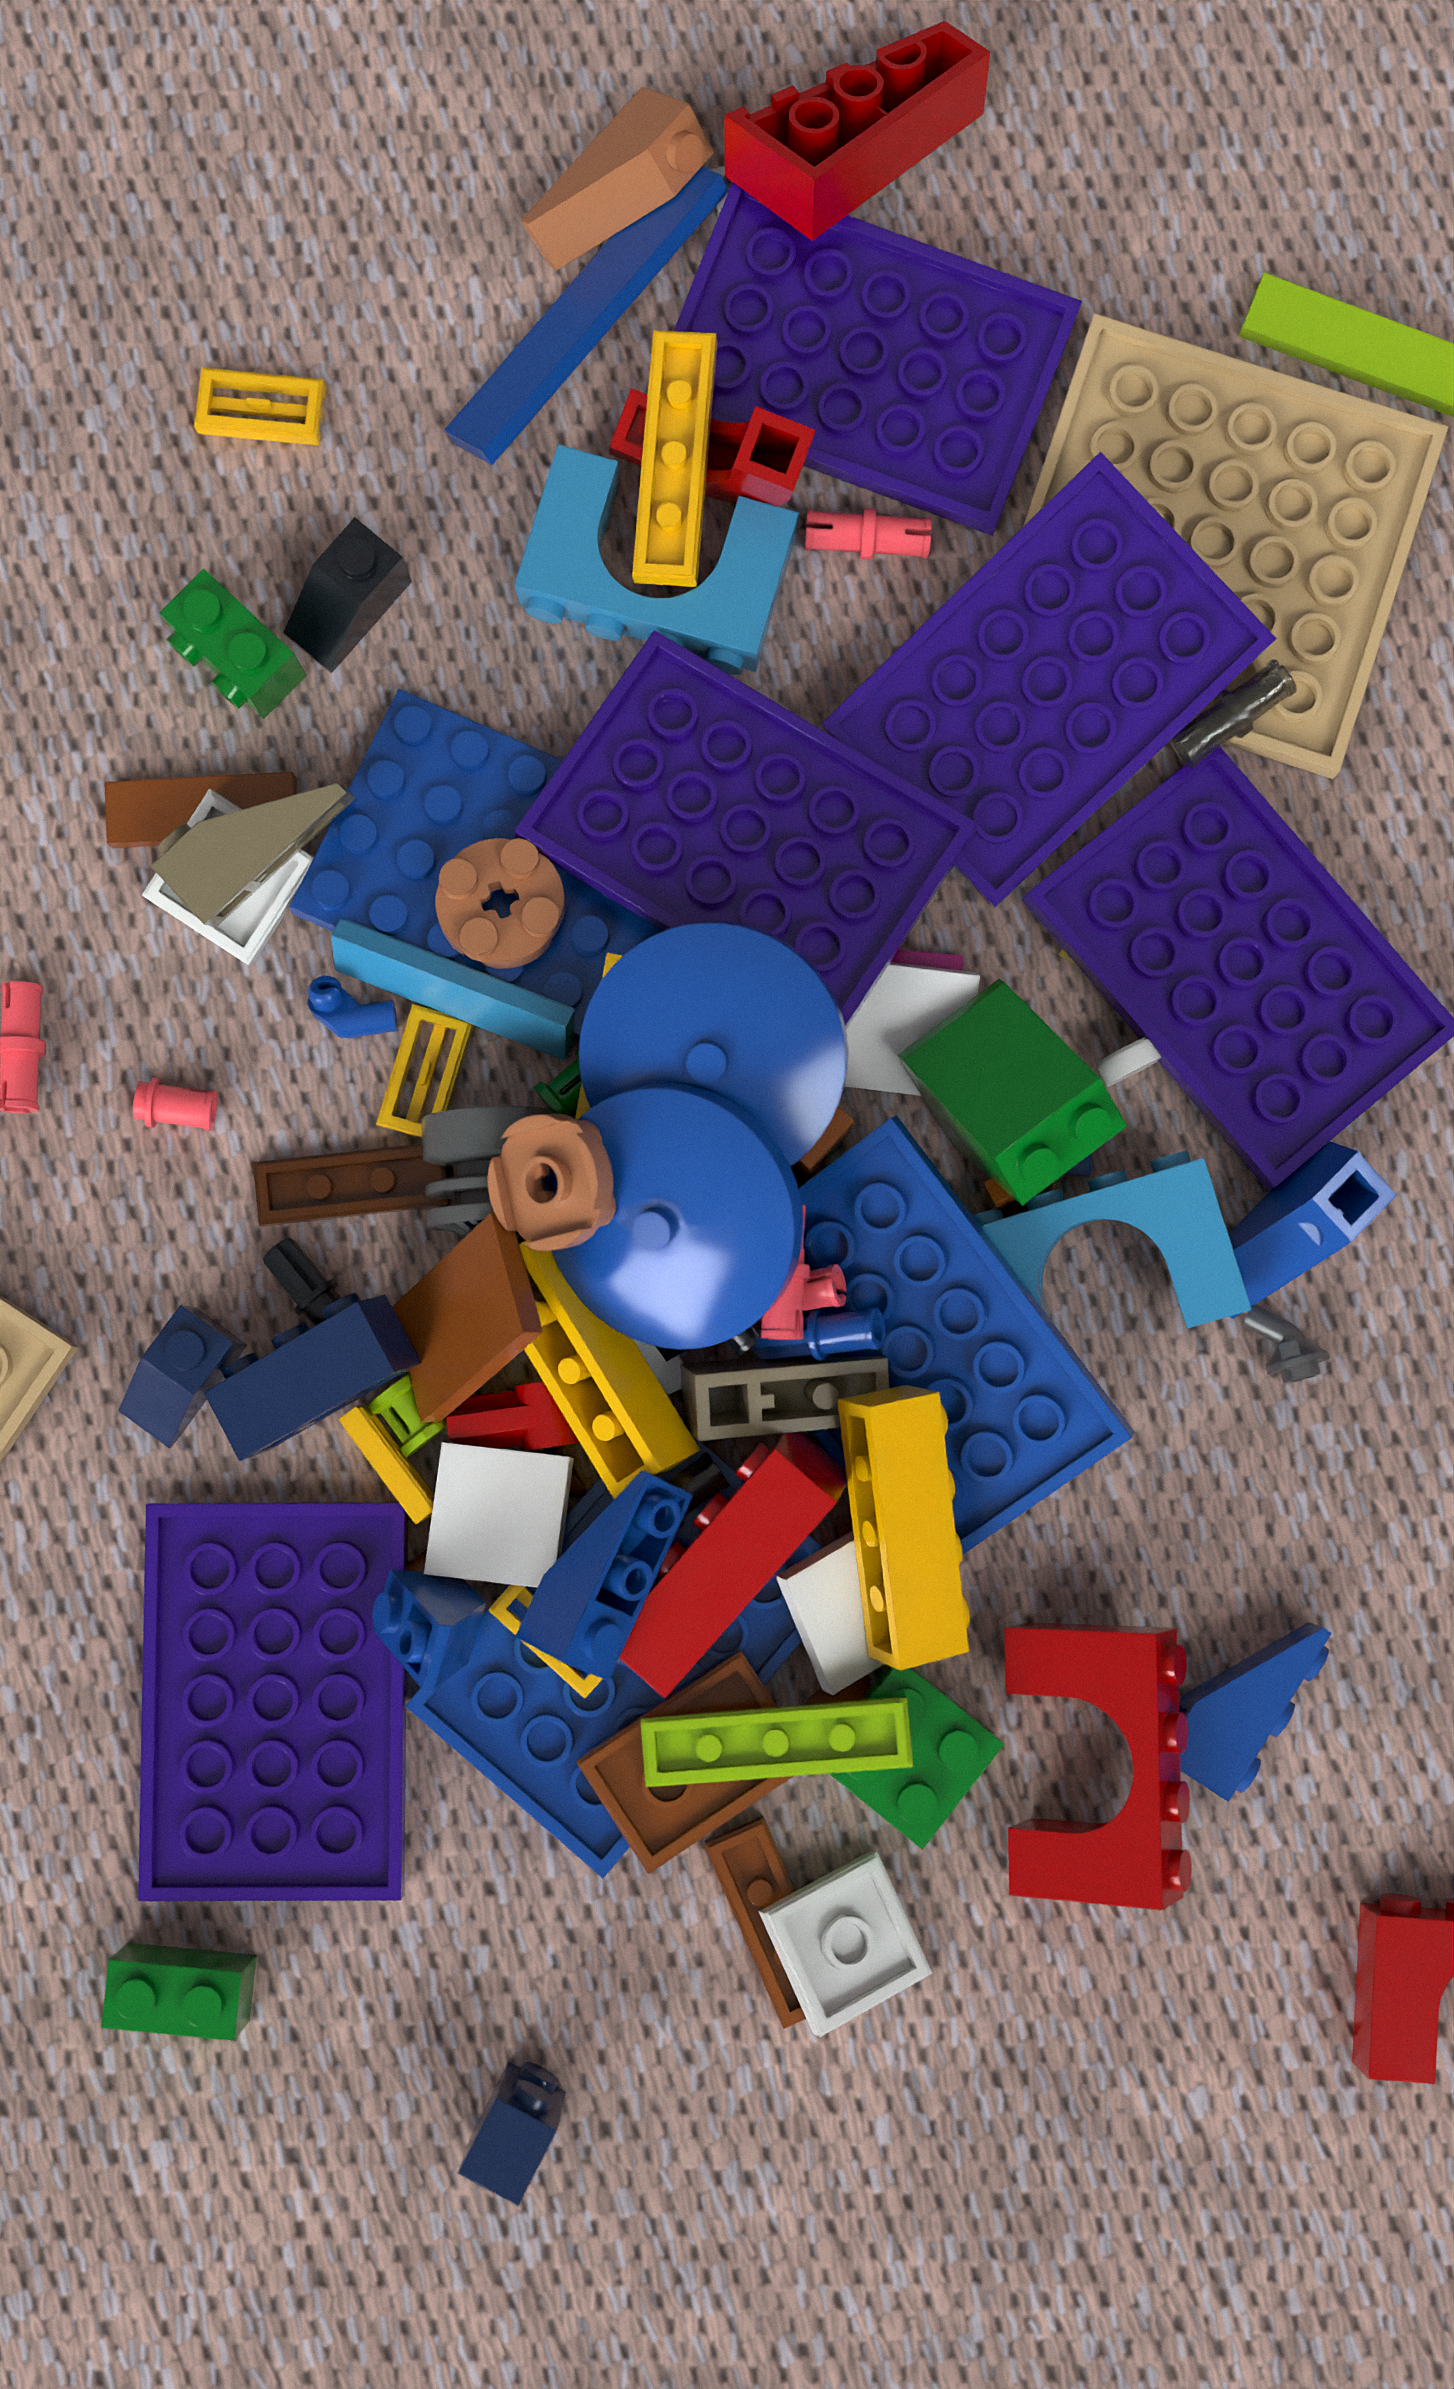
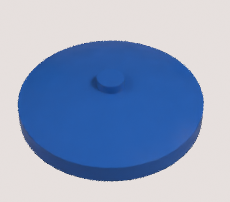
(725, 1015)
(699, 1221)

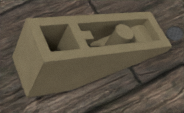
(234, 854)
(774, 1395)

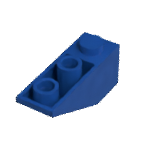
(1307, 1219)
(604, 1577)
(1244, 1706)

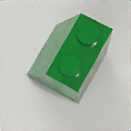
(1011, 1092)

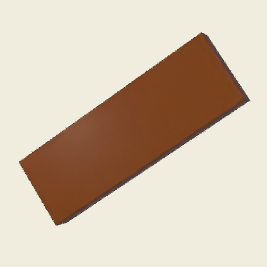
(149, 810)
(753, 1879)

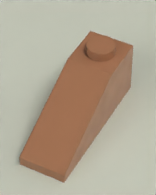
(619, 177)

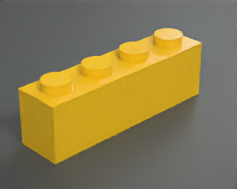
(602, 1384)
(904, 1526)

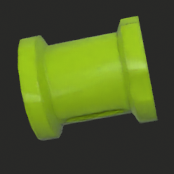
(400, 1411)

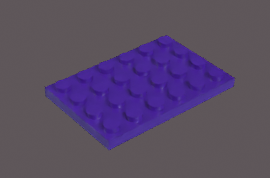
(886, 347)
(1053, 674)
(734, 810)
(1241, 965)
(271, 1704)

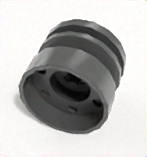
(467, 1143)

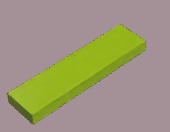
(1352, 342)
(776, 1742)

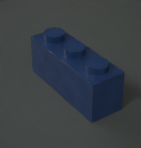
(310, 1374)

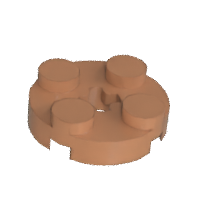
(515, 869)
(583, 1175)

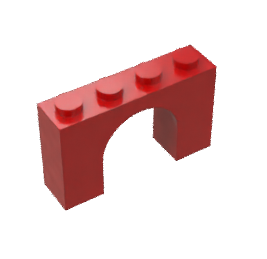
(1135, 1681)
(1400, 1982)

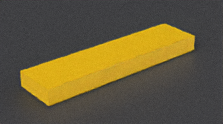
(674, 458)

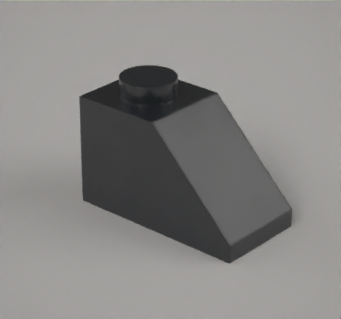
(346, 594)

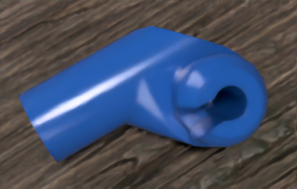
(344, 1014)

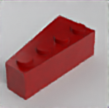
(847, 139)
(732, 1556)

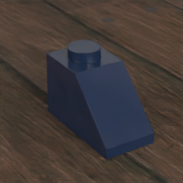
(177, 1371)

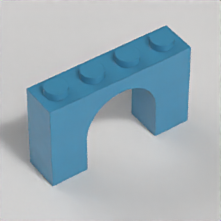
(717, 620)
(1170, 1206)

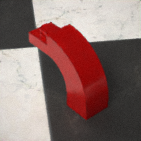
(744, 459)

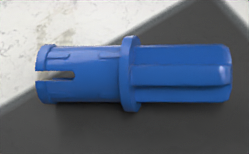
(829, 1335)

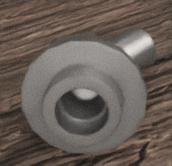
(1295, 1356)

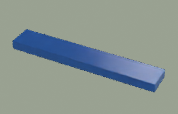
(580, 320)

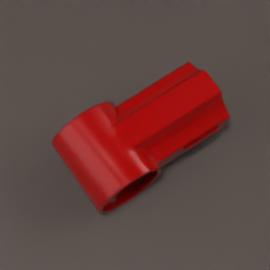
(511, 1419)

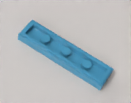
(453, 988)

